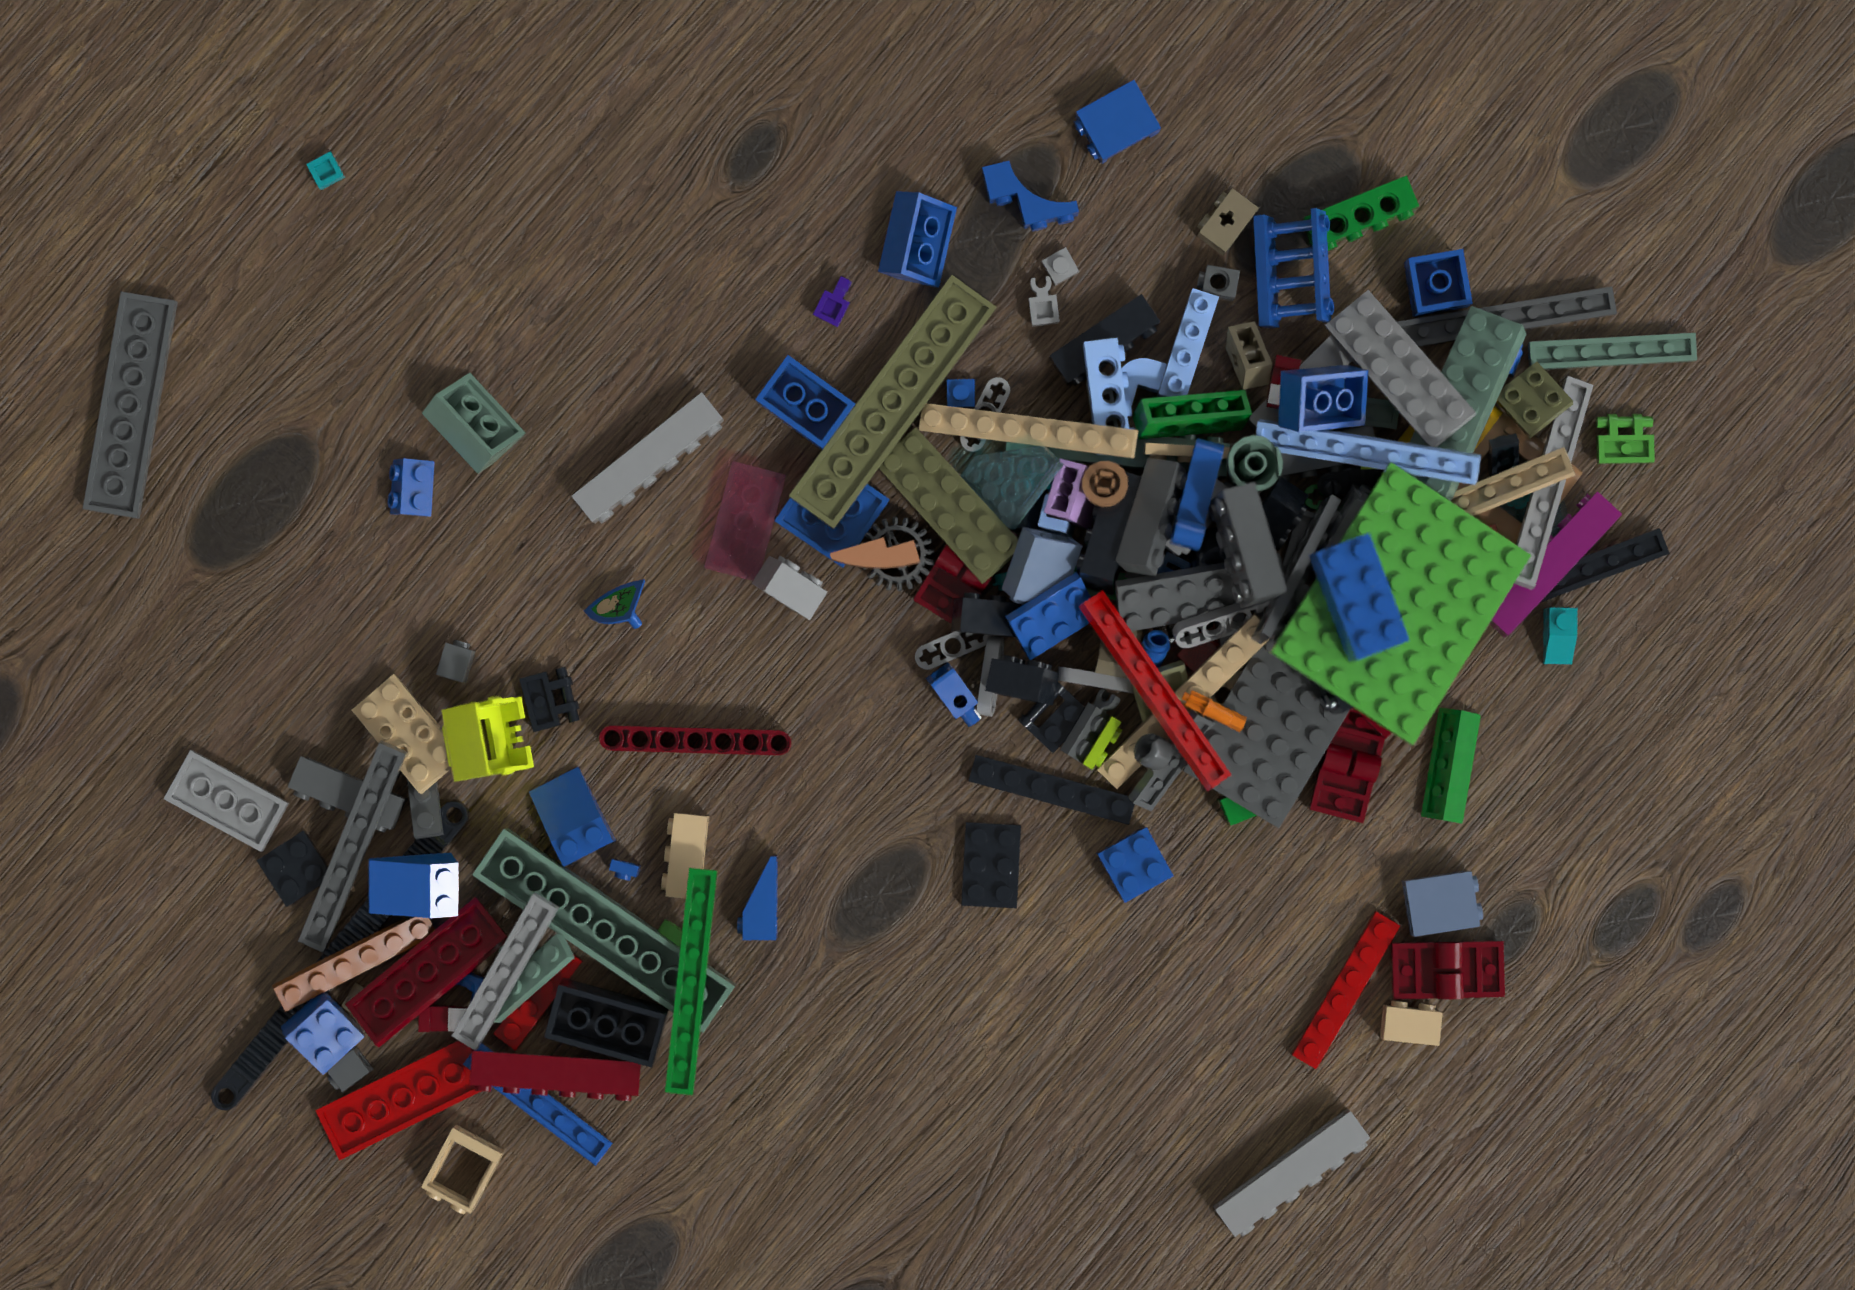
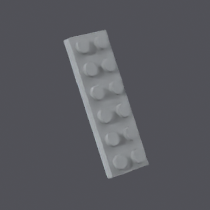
(1400, 370)

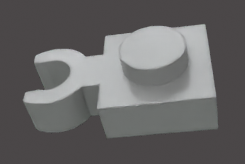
(1043, 307)

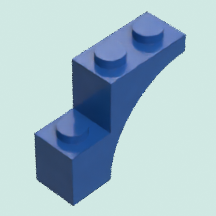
(1035, 211)

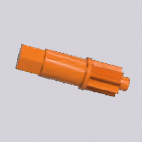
(1214, 710)

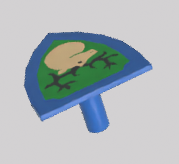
(617, 605)

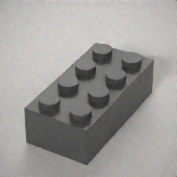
(1247, 545)

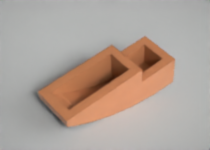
(877, 555)

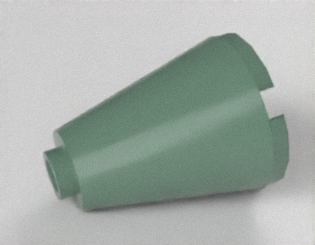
(1254, 461)

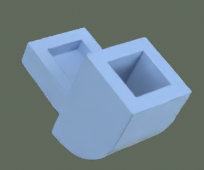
(1143, 374)

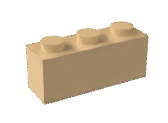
(686, 851)

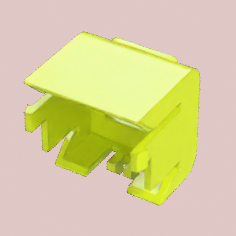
(466, 743)

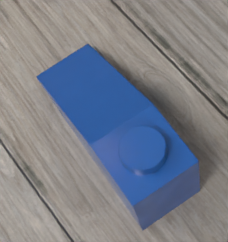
(760, 913)

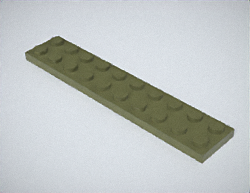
(892, 402)

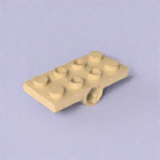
(400, 720)

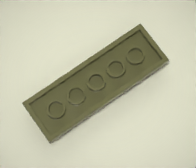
(949, 505)

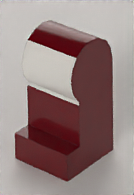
(1280, 364)
(440, 1018)

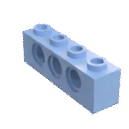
(1188, 344)
(1094, 354)

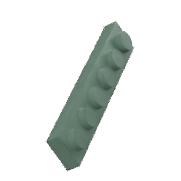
(1613, 351)

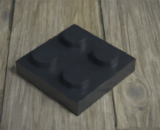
(294, 868)

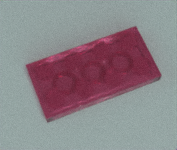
(745, 521)

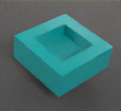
(325, 170)

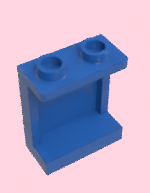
(1116, 122)

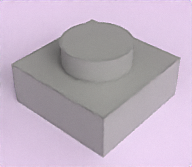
(1060, 266)

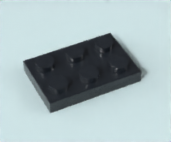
(991, 865)

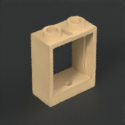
(474, 1143)

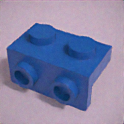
(411, 487)

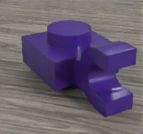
(832, 305)

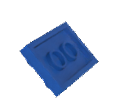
(1050, 616)

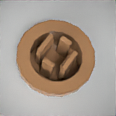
(1105, 483)

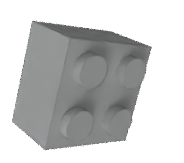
(795, 590)

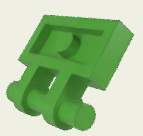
(1625, 448)

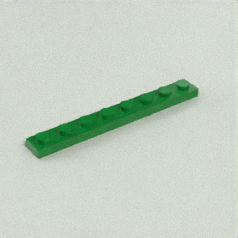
(691, 981)

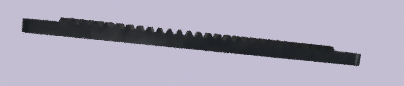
(270, 1039)

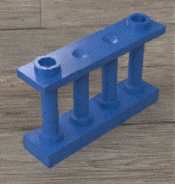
(1268, 257)

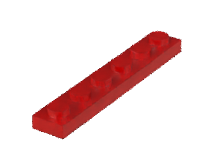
(1345, 990)

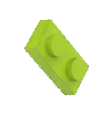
(1108, 734)

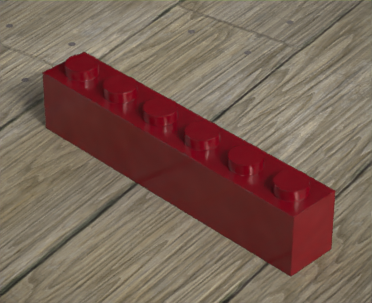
(554, 1073)

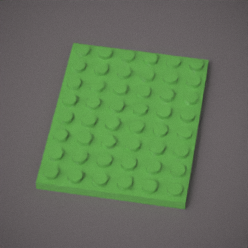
(1447, 586)

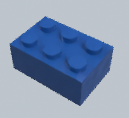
(1322, 398)
(805, 402)

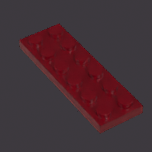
(427, 972)

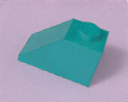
(1559, 635)

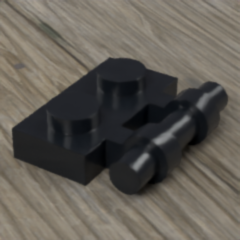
(541, 702)

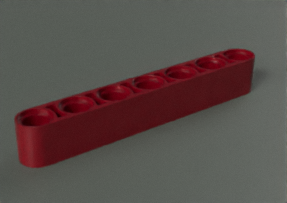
(682, 740)

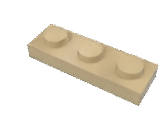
(1184, 452)

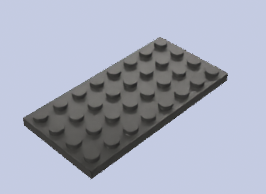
(1281, 735)

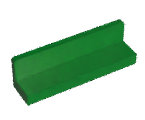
(1450, 765)

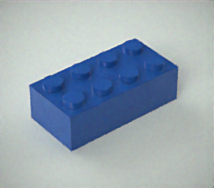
(1359, 597)

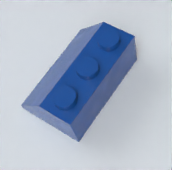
(917, 238)

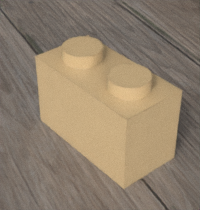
(1411, 1024)

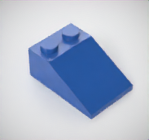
(571, 816)
(413, 885)

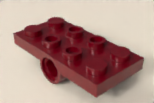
(948, 581)
(1348, 770)
(1448, 970)

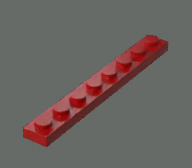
(1155, 690)

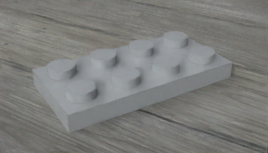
(226, 800)

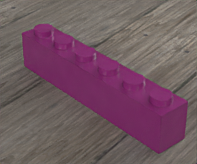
(1562, 552)

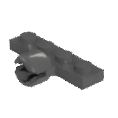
(1163, 764)

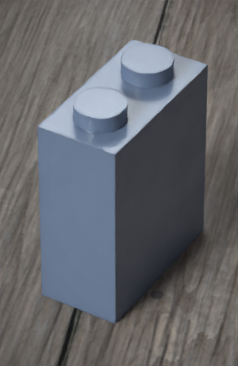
(1039, 563)
(1442, 903)

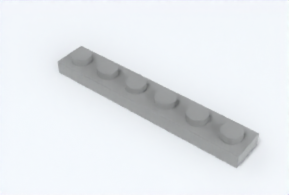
(505, 971)

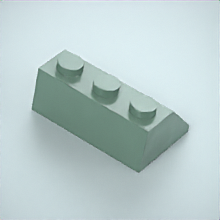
(473, 422)

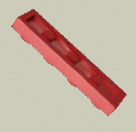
(522, 1020)

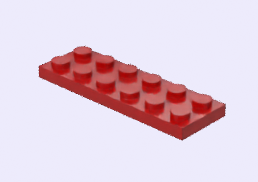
(398, 1100)

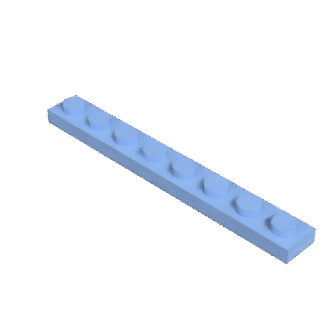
(1373, 452)

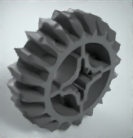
(920, 545)

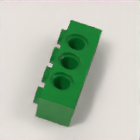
(1396, 191)
(1191, 414)

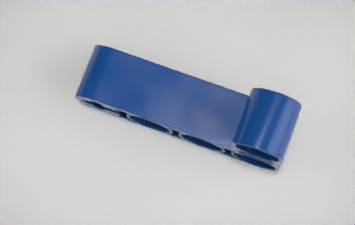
(1196, 495)

